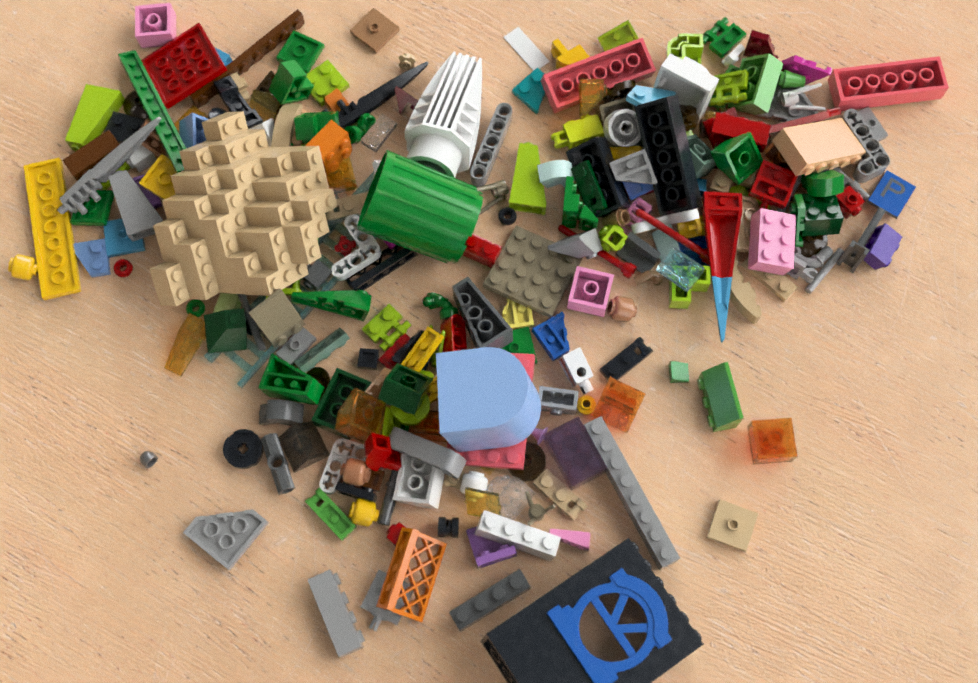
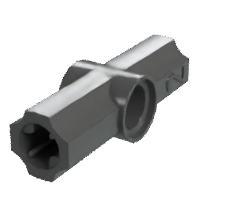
(281, 475)

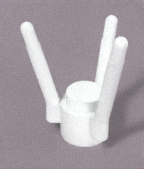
(790, 98)

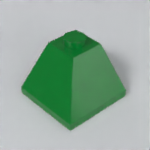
(738, 157)

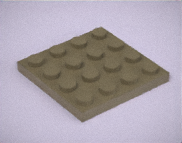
(531, 272)

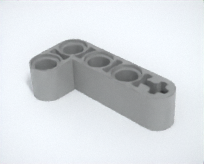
(867, 140)
(427, 452)

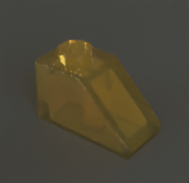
(590, 95)

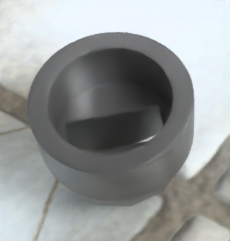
(148, 459)

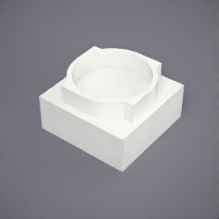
(689, 81)

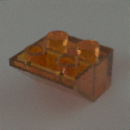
(618, 404)

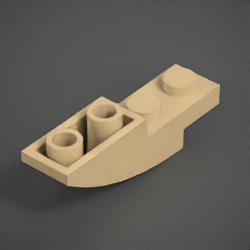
(744, 296)

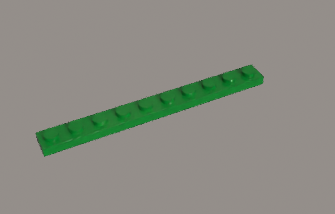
(153, 107)

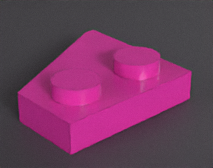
(805, 68)

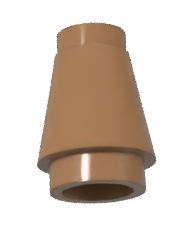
(619, 217)

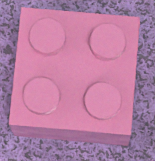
(155, 24)
(590, 291)

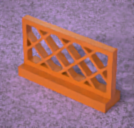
(400, 569)

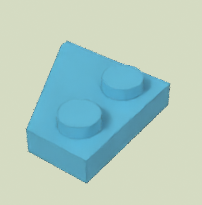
(643, 94)

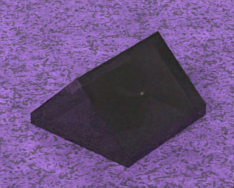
(303, 445)

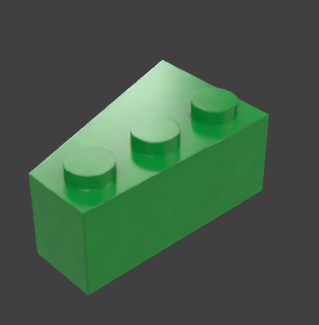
(289, 383)

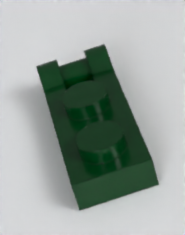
(589, 186)

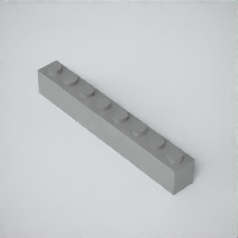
(632, 495)

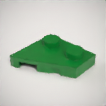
(798, 208)

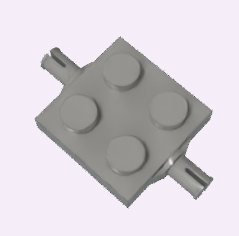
(372, 598)

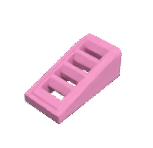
(637, 204)
(574, 538)

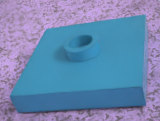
(117, 240)

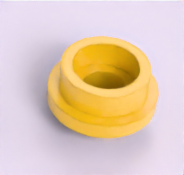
(586, 410)

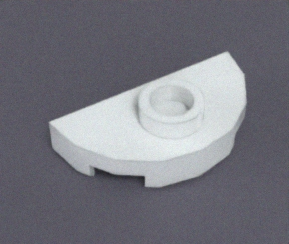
(733, 57)

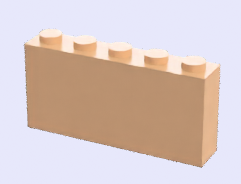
(819, 146)

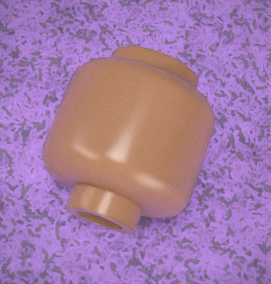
(622, 308)
(355, 472)

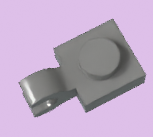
(800, 269)

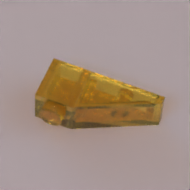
(186, 344)

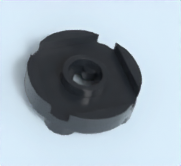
(236, 441)

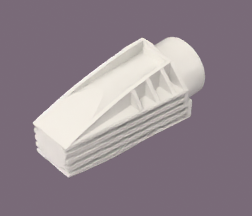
(447, 117)

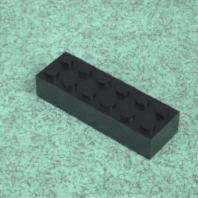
(669, 155)

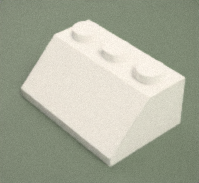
(418, 483)

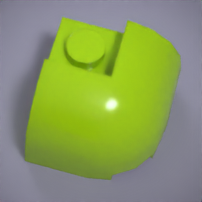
(686, 45)

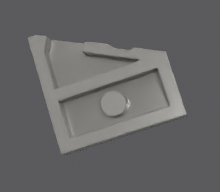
(634, 169)

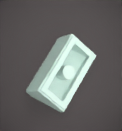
(664, 243)

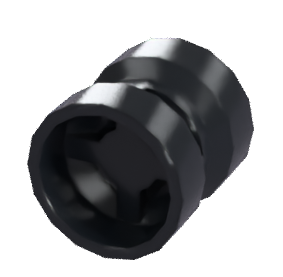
(448, 527)

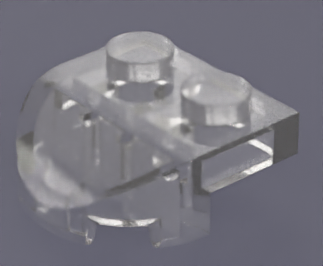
(511, 494)

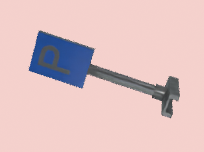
(889, 198)

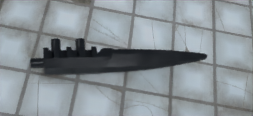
(350, 114)

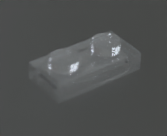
(379, 133)

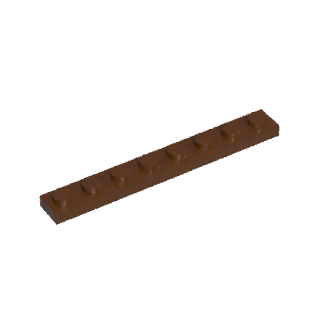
(251, 56)

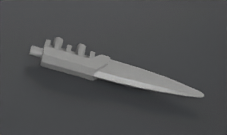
(90, 181)

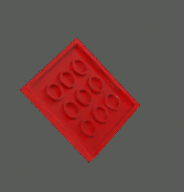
(183, 65)

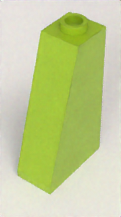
(93, 115)
(526, 190)

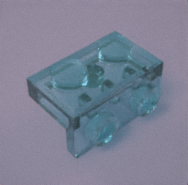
(680, 269)

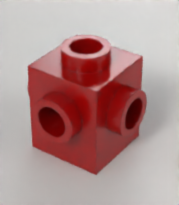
(850, 202)

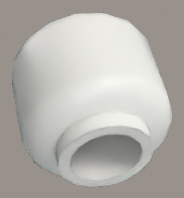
(473, 480)

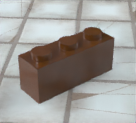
(90, 154)

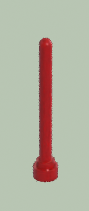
(675, 235)
(627, 269)

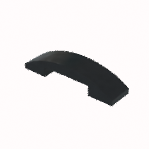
(235, 102)

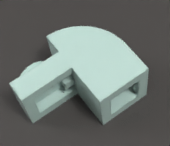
(554, 172)

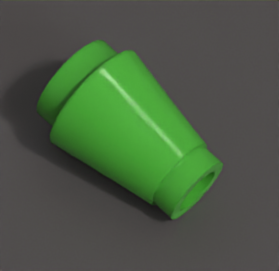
(789, 79)

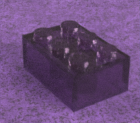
(574, 453)

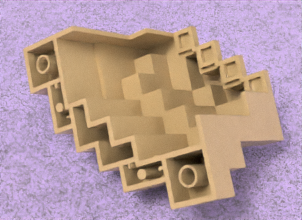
(240, 215)

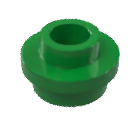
(195, 303)

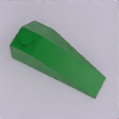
(345, 303)

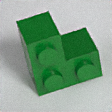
(290, 83)
(310, 123)

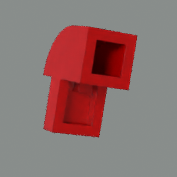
(379, 453)

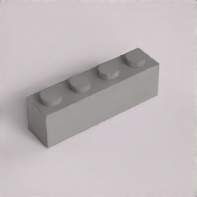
(336, 613)

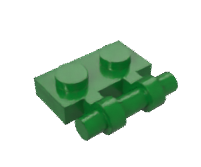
(725, 42)

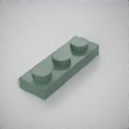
(322, 350)

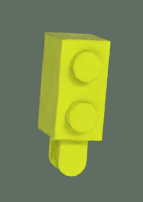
(578, 132)

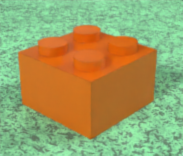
(333, 145)

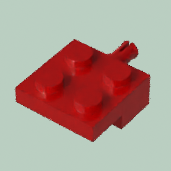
(773, 185)

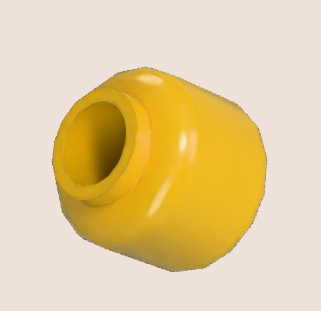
(22, 267)
(363, 512)

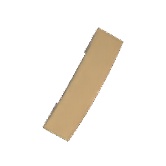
(285, 125)

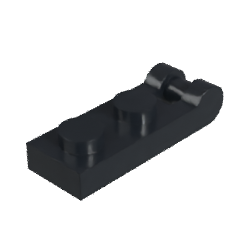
(626, 360)

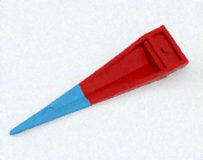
(722, 223)

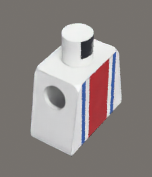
(574, 362)

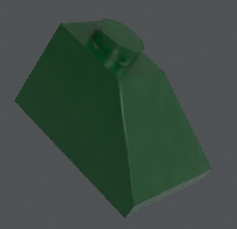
(225, 331)

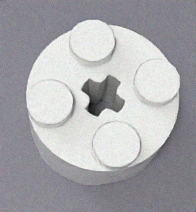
(614, 123)

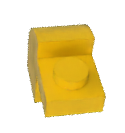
(565, 57)

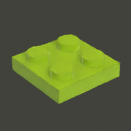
(325, 80)

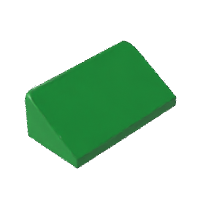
(587, 220)

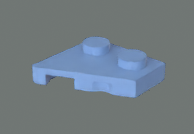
(93, 257)

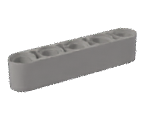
(491, 152)

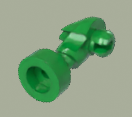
(357, 132)
(435, 300)

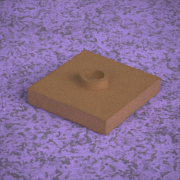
(374, 30)

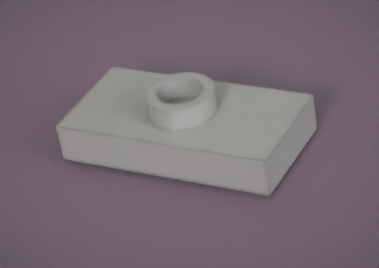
(873, 123)
(296, 346)

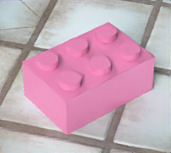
(772, 241)

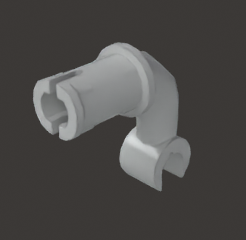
(815, 260)

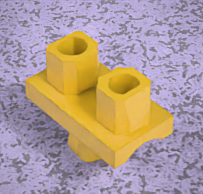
(692, 228)

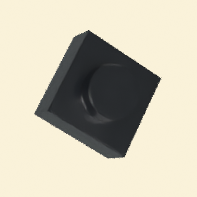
(368, 359)

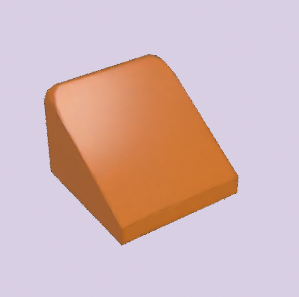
(331, 99)

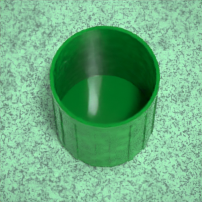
(420, 208)

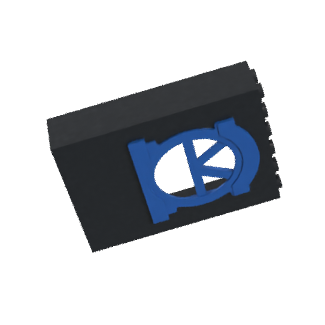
(545, 639)

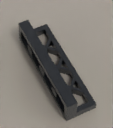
(382, 268)

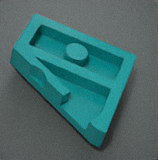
(531, 90)

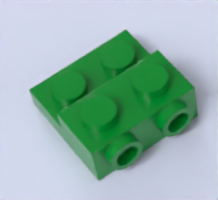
(572, 206)

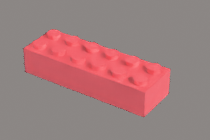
(614, 66)
(888, 83)

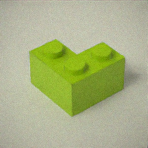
(681, 299)

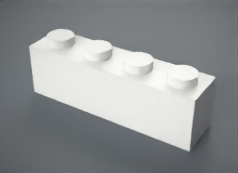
(520, 535)

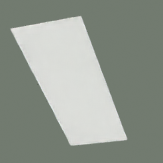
(526, 49)

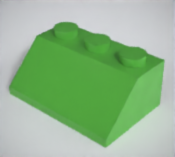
(762, 83)
(720, 397)

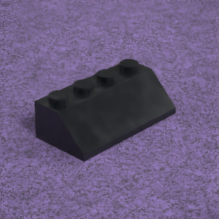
(599, 155)

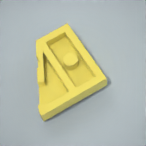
(517, 315)

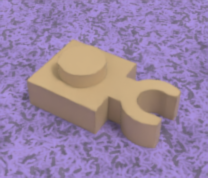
(242, 85)

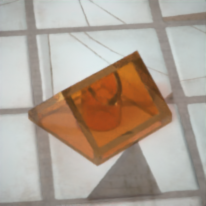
(429, 428)

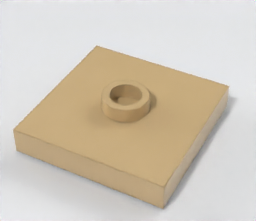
(732, 525)

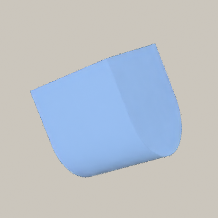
(485, 399)

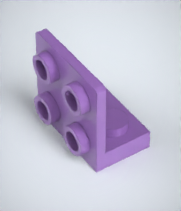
(488, 551)

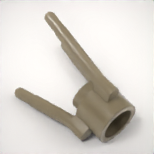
(498, 189)
(536, 511)

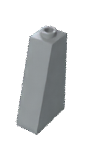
(134, 207)

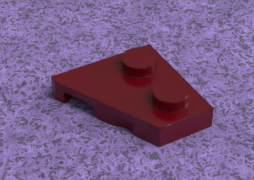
(759, 44)

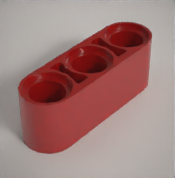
(454, 334)

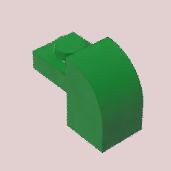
(823, 184)

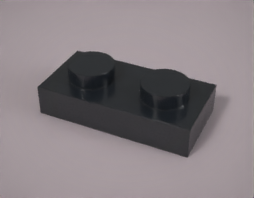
(351, 491)

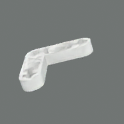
(667, 219)
(364, 247)
(336, 455)

